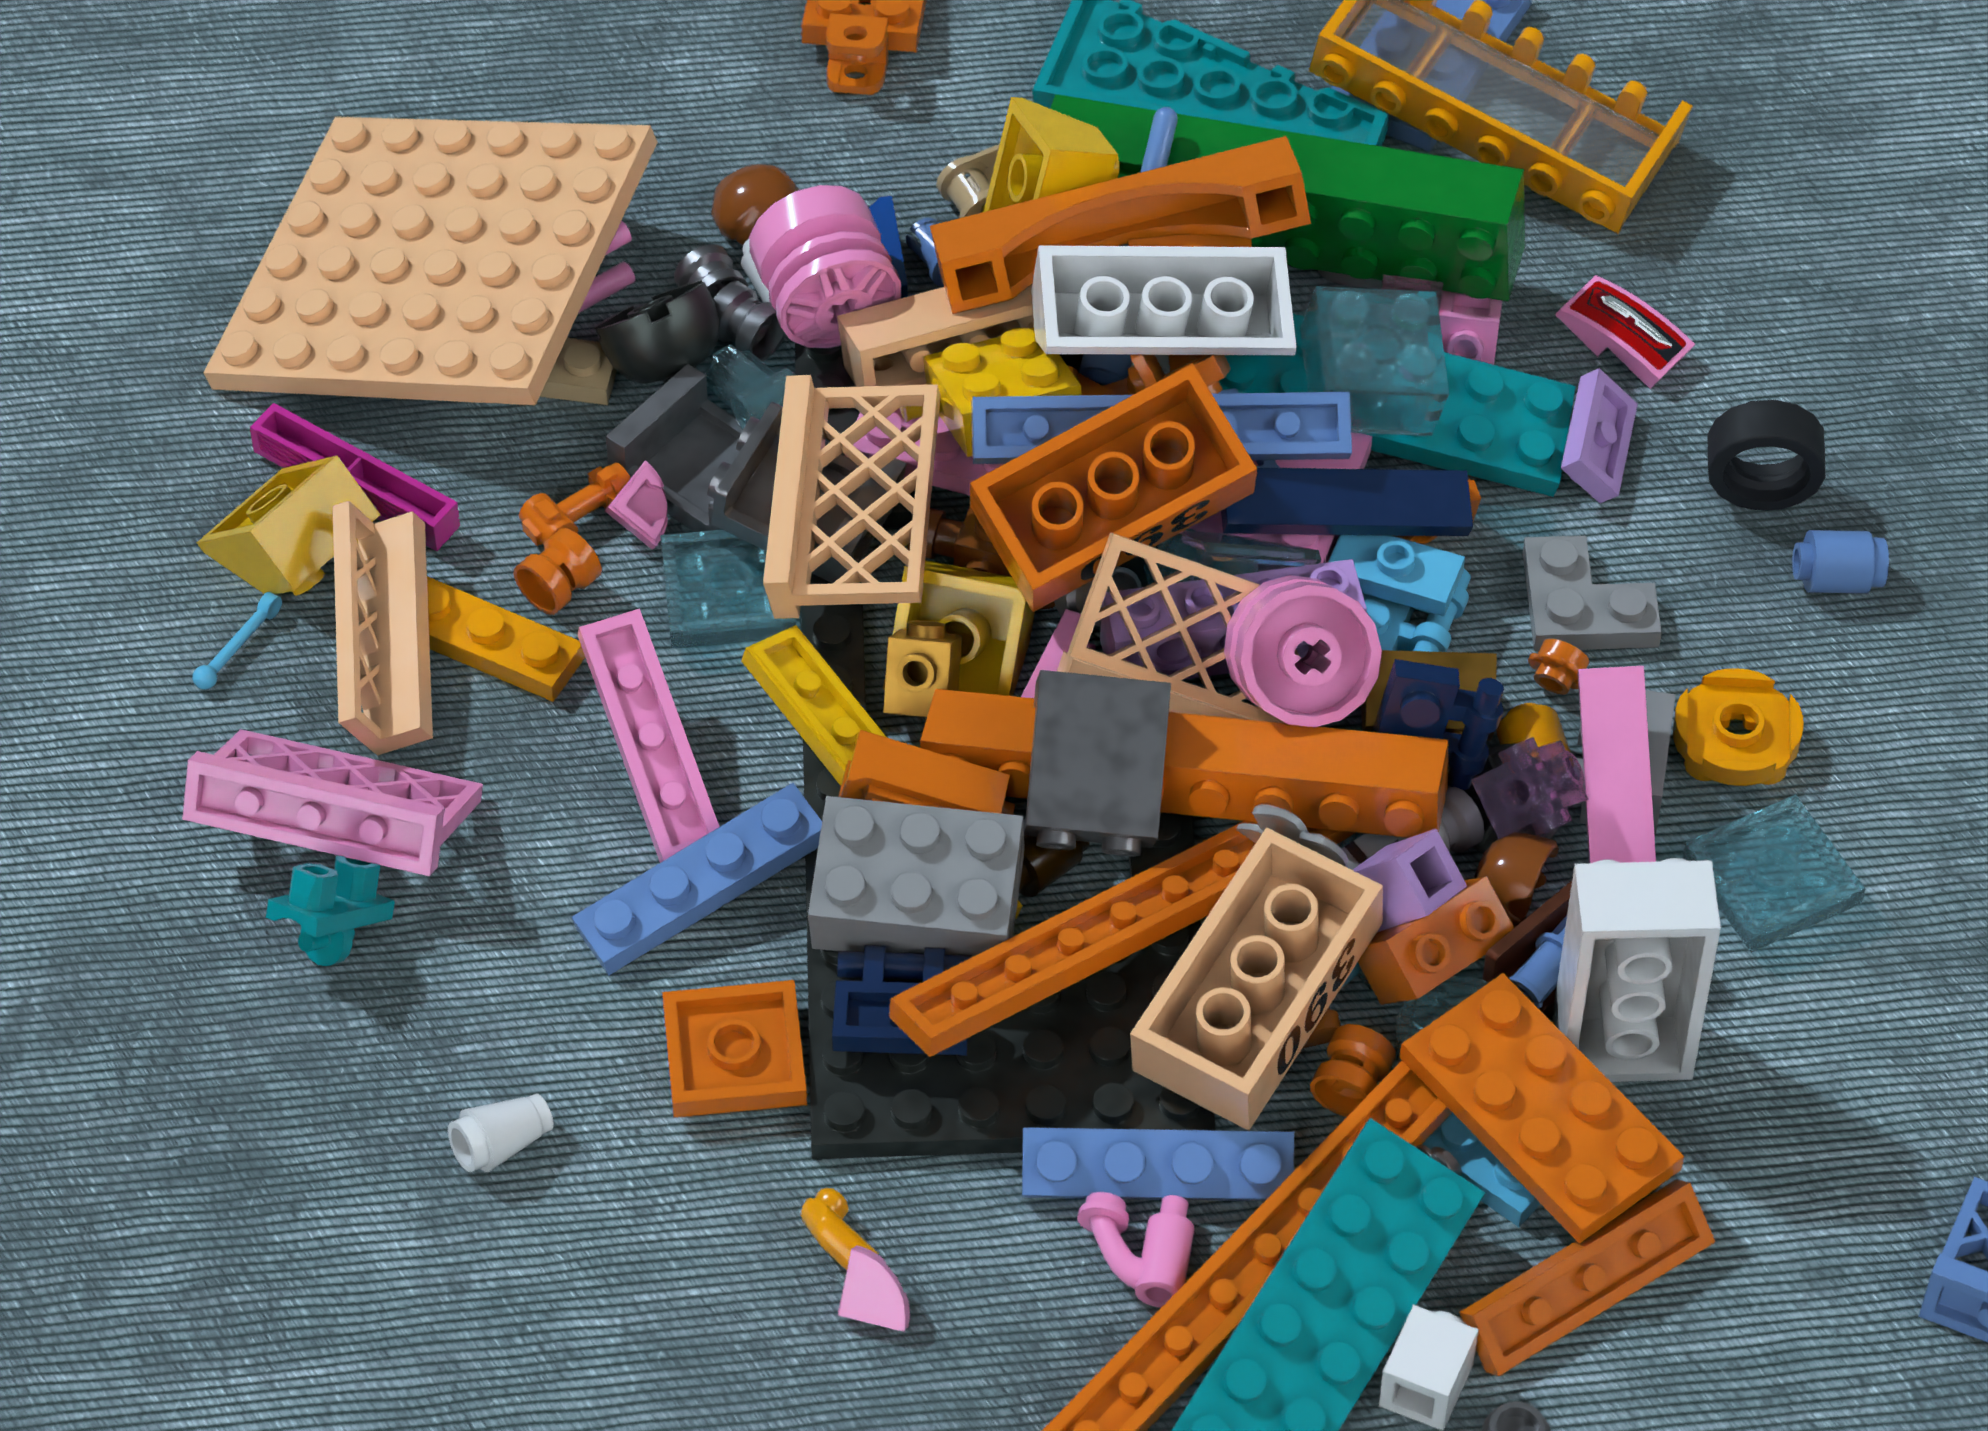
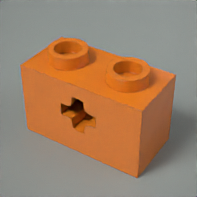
(1428, 951)

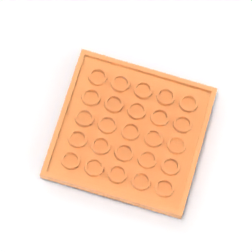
(433, 260)

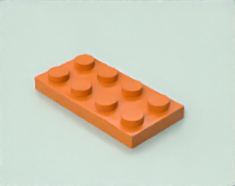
(1541, 1107)

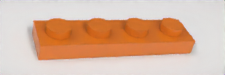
(1588, 1277)

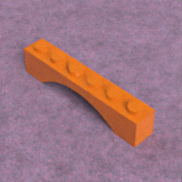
(1225, 193)

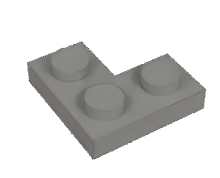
(1582, 613)

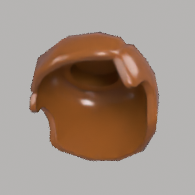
(746, 196)
(1515, 870)

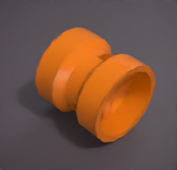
(553, 575)
(1355, 1065)

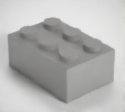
(914, 878)

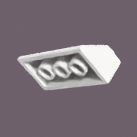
(1162, 300)

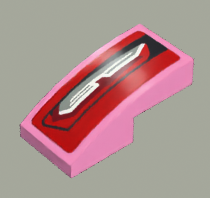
(1633, 330)

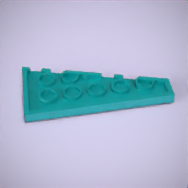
(1134, 60)

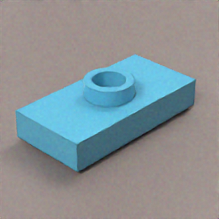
(1402, 570)

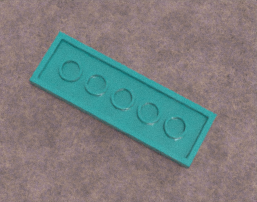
(1492, 425)
(1337, 1292)

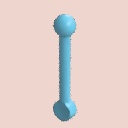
(206, 675)

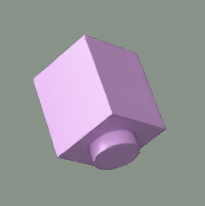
(1415, 877)

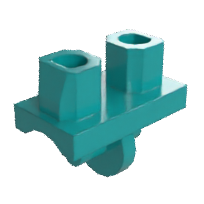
(331, 905)

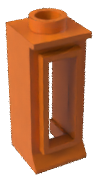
(916, 776)

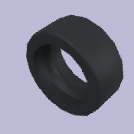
(1766, 425)

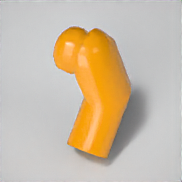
(825, 1222)

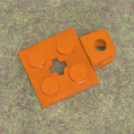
(861, 37)

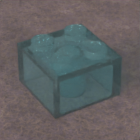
(1380, 350)

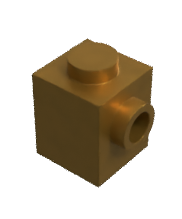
(918, 664)

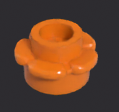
(1558, 666)

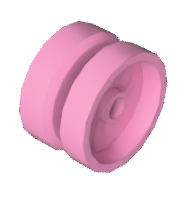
(1340, 656)

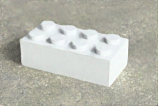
(1638, 966)

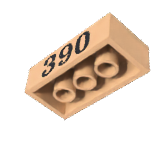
(1257, 978)

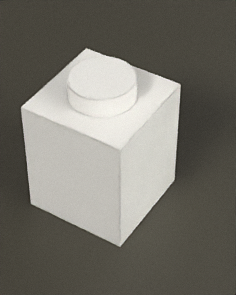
(1428, 1367)

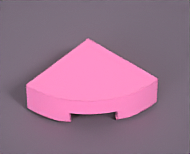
(642, 506)
(873, 1292)

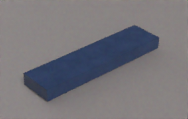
(1354, 503)

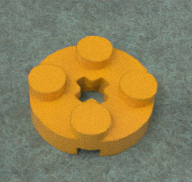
(1730, 757)

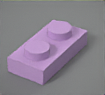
(1599, 436)

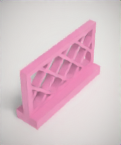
(327, 800)

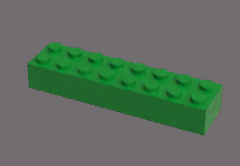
(1366, 203)

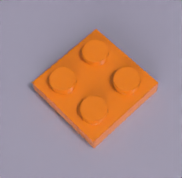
(734, 1048)

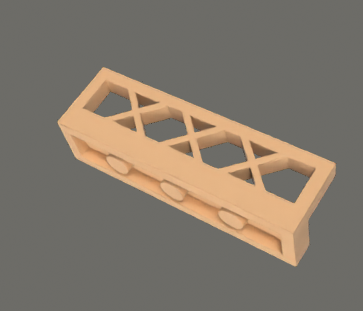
(382, 629)

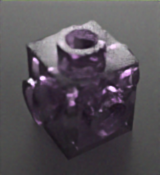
(1531, 788)

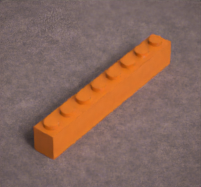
(1232, 765)

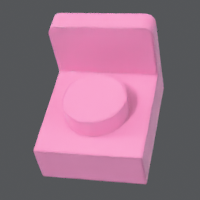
(1470, 326)

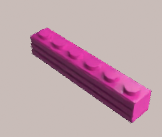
(294, 441)

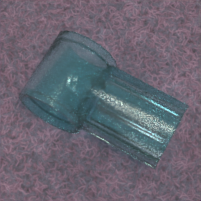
(745, 383)

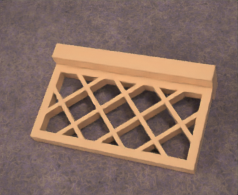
(799, 504)
(1184, 696)

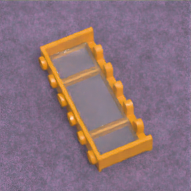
(1500, 101)

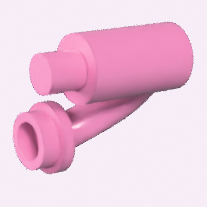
(1165, 1248)

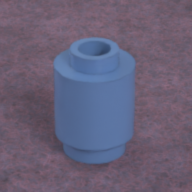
(1840, 561)

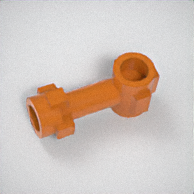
(544, 517)

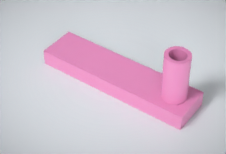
(648, 732)
(1616, 764)

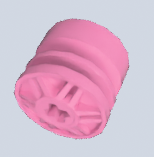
(821, 261)

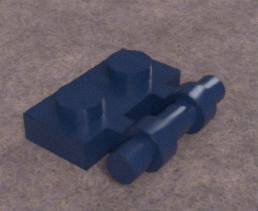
(1425, 697)
(863, 1006)

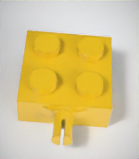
(991, 368)

